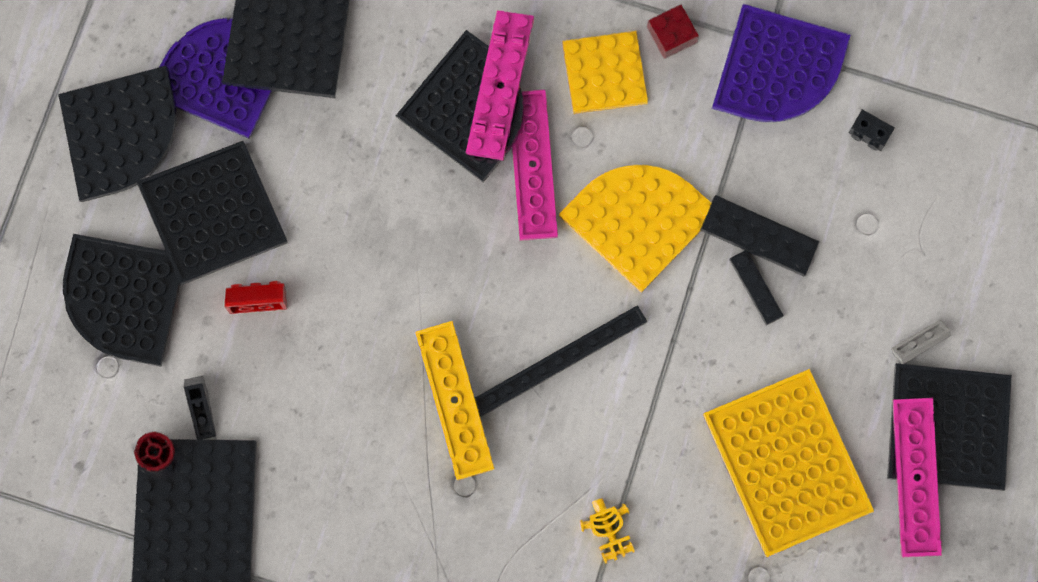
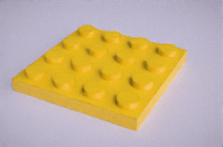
(604, 72)

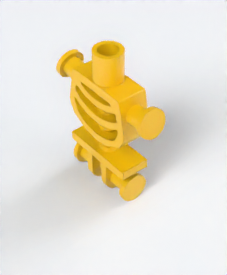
(602, 511)

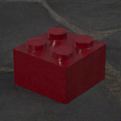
(672, 31)

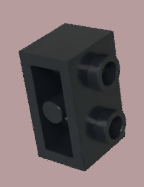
(871, 130)

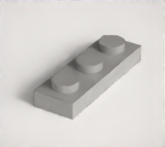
(921, 342)

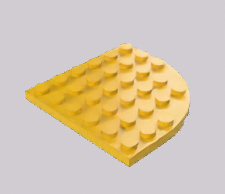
(637, 219)

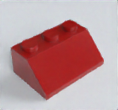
(255, 298)

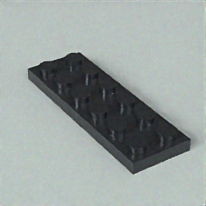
(759, 235)

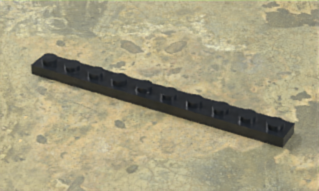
(559, 360)

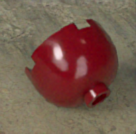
(152, 443)

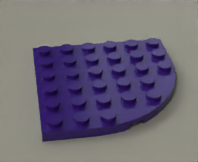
(778, 66)
(196, 79)

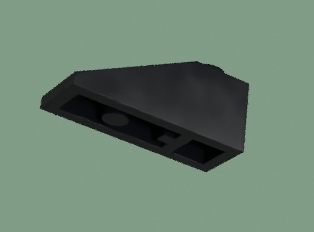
(199, 407)

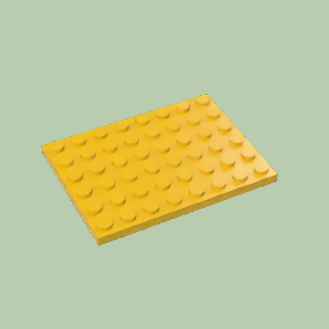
(788, 463)

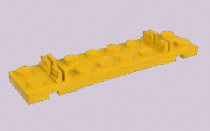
(461, 420)

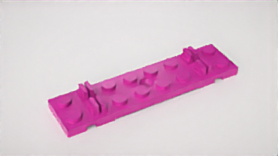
(503, 65)
(534, 184)
(916, 499)

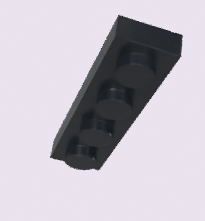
(756, 287)

